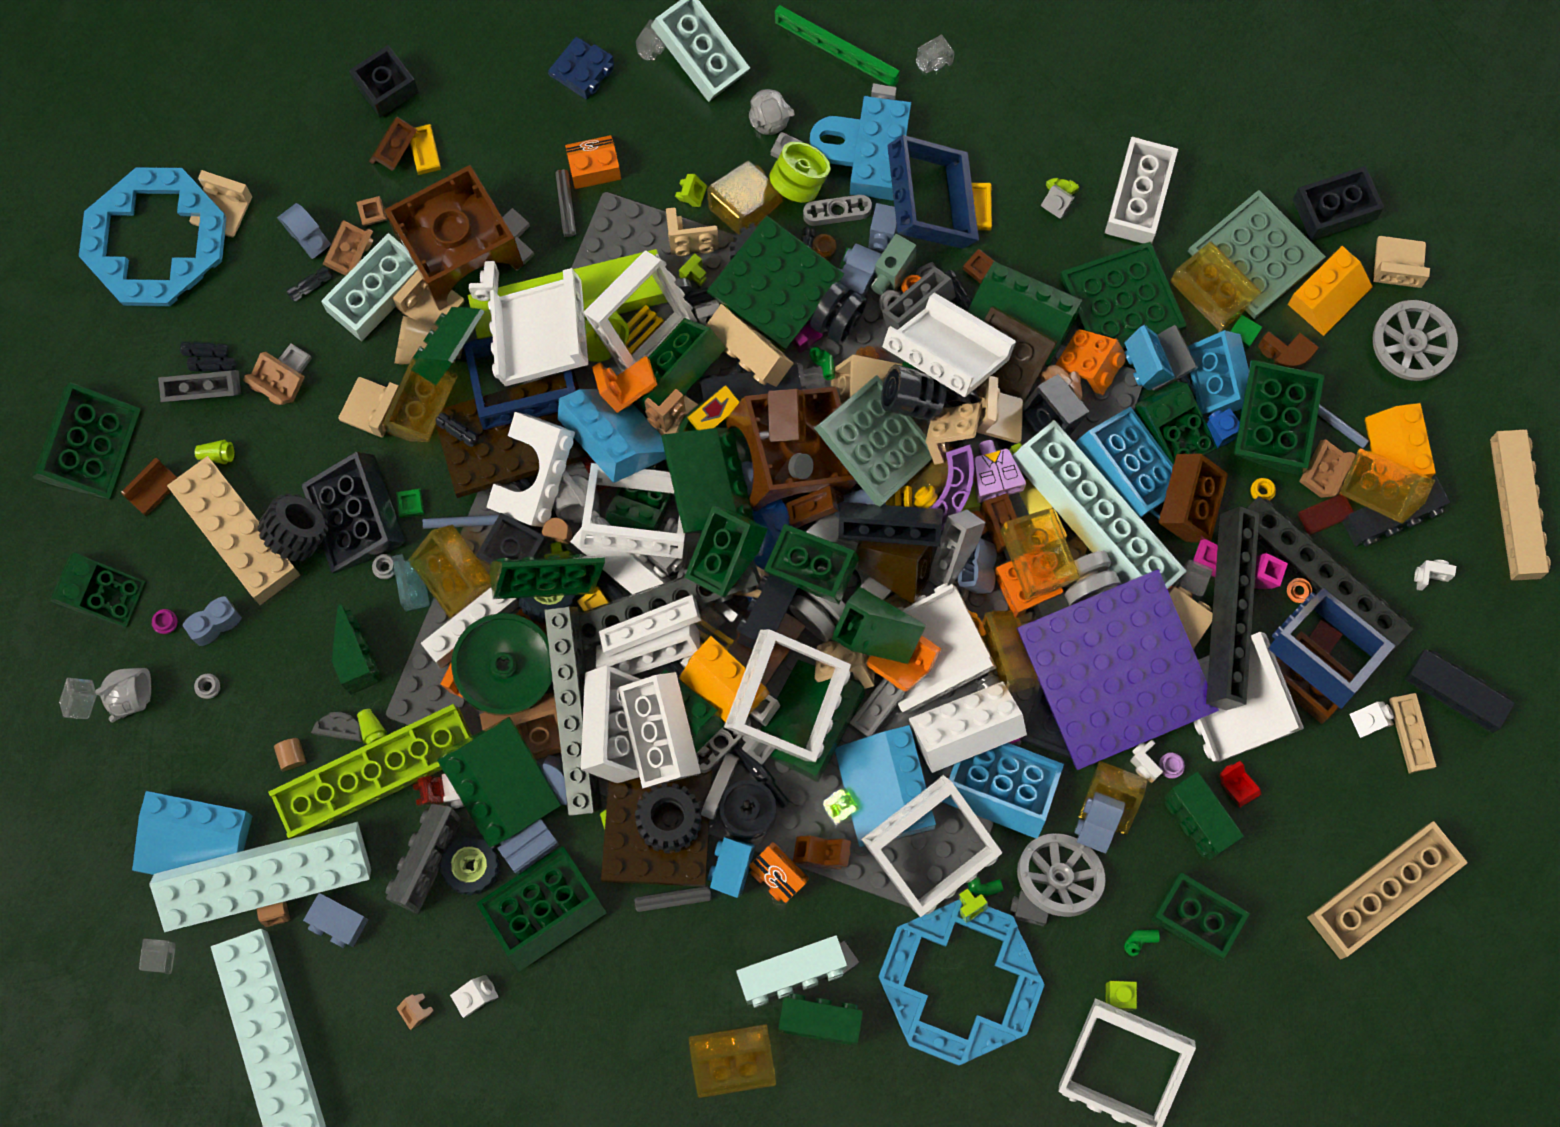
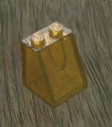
(743, 197)

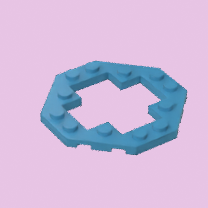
(121, 201)
(984, 1033)

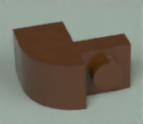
(1293, 356)
(822, 852)

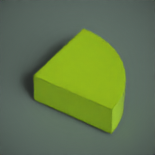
(1069, 186)

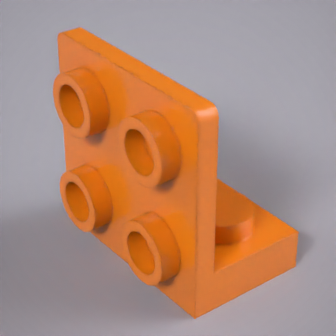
(626, 387)
(1013, 593)

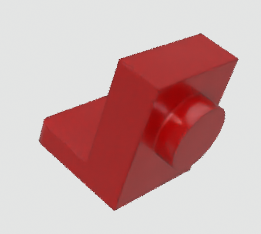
(1239, 784)

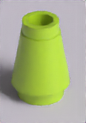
(217, 451)
(370, 726)

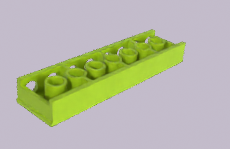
(594, 280)
(368, 773)

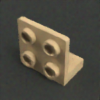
(229, 196)
(689, 240)
(1400, 262)
(418, 304)
(368, 406)
(999, 412)
(951, 425)
(857, 661)

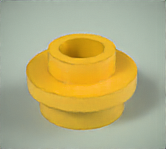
(1266, 484)
(925, 497)

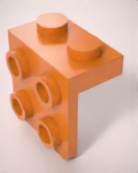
(1094, 359)
(907, 675)

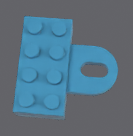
(865, 143)

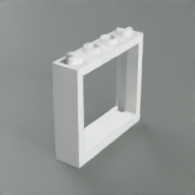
(620, 291)
(630, 539)
(752, 679)
(910, 814)
(1146, 1029)

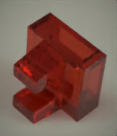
(430, 790)

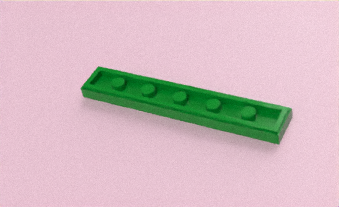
(836, 46)

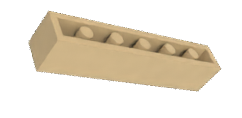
(1520, 505)

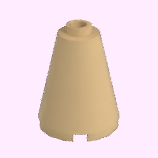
(411, 338)

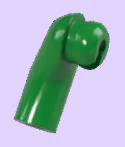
(824, 360)
(985, 889)
(1138, 939)

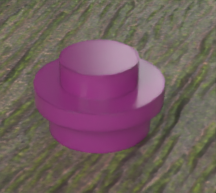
(164, 621)

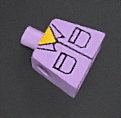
(996, 473)

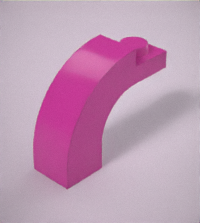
(1268, 570)

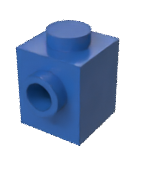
(1223, 427)

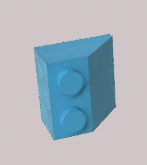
(1148, 359)
(732, 866)

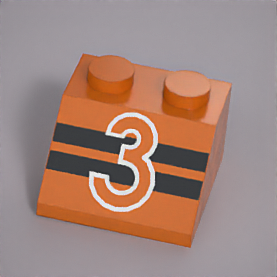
(593, 162)
(778, 873)

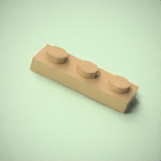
(1412, 733)

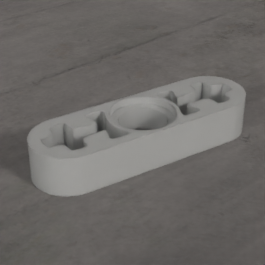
(819, 207)
(712, 760)
(720, 785)

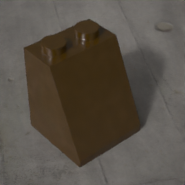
(897, 566)

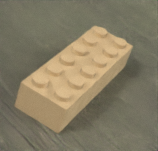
(232, 530)
(1387, 890)

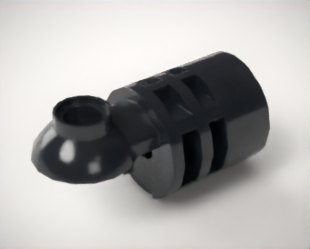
(918, 394)

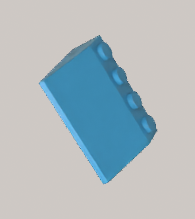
(615, 441)
(1129, 460)
(882, 778)
(1008, 787)
(185, 832)

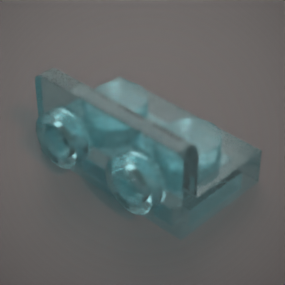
(410, 586)

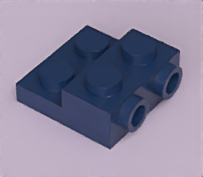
(582, 67)

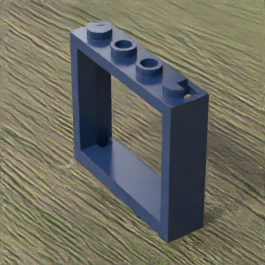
(959, 192)
(503, 413)
(1311, 666)

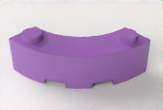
(958, 482)

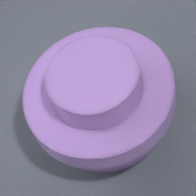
(1171, 765)

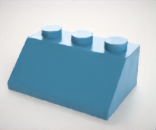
(1220, 372)

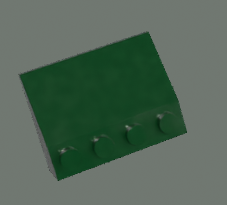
(1028, 301)
(1279, 417)
(86, 442)
(705, 474)
(545, 576)
(798, 711)
(498, 781)
(540, 908)

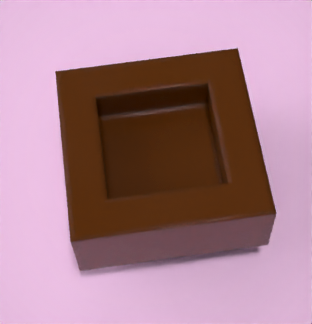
(978, 265)

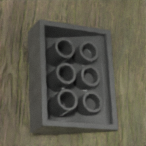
(423, 860)

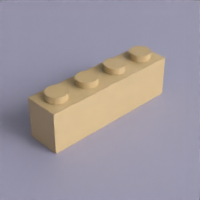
(749, 346)

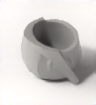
(769, 112)
(571, 498)
(125, 692)

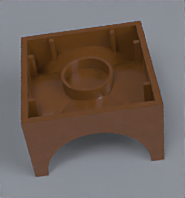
(452, 232)
(771, 459)

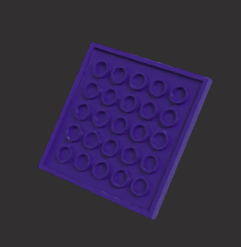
(1117, 669)

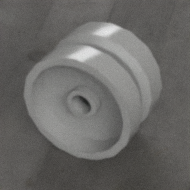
(1093, 577)
(816, 614)

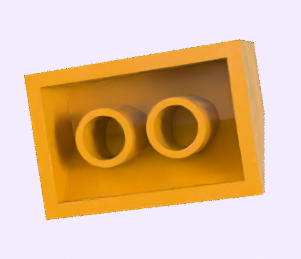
(1331, 291)
(1402, 437)
(716, 677)

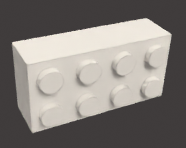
(1141, 191)
(967, 726)
(659, 730)
(605, 732)

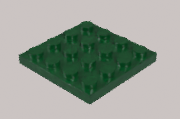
(774, 283)
(1123, 294)

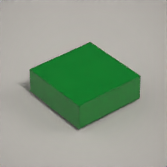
(1247, 329)
(410, 503)

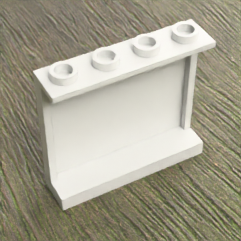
(538, 330)
(950, 345)
(962, 647)
(1263, 719)

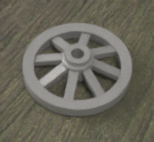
(1417, 337)
(1063, 873)

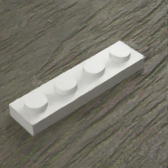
(649, 625)

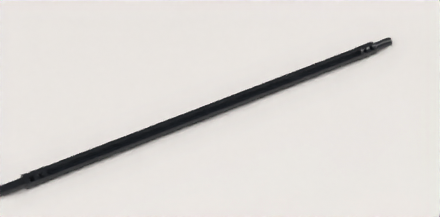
(613, 593)

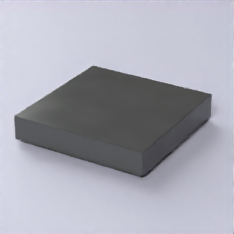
(1176, 353)

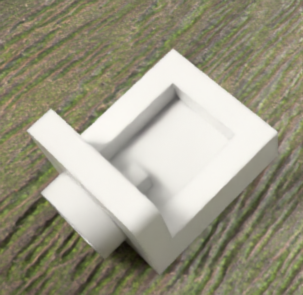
(1435, 570)
(1372, 718)
(1145, 766)
(474, 995)

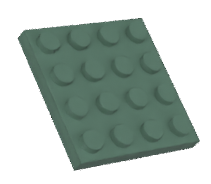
(1263, 249)
(875, 444)

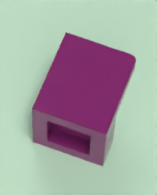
(806, 338)

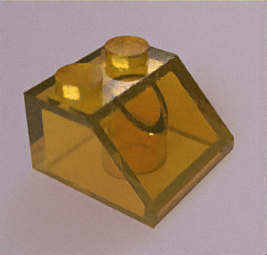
(1120, 786)

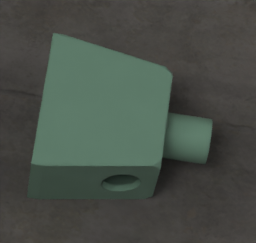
(894, 265)

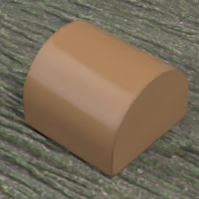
(371, 211)
(557, 530)
(290, 754)
(273, 914)

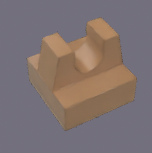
(412, 1011)

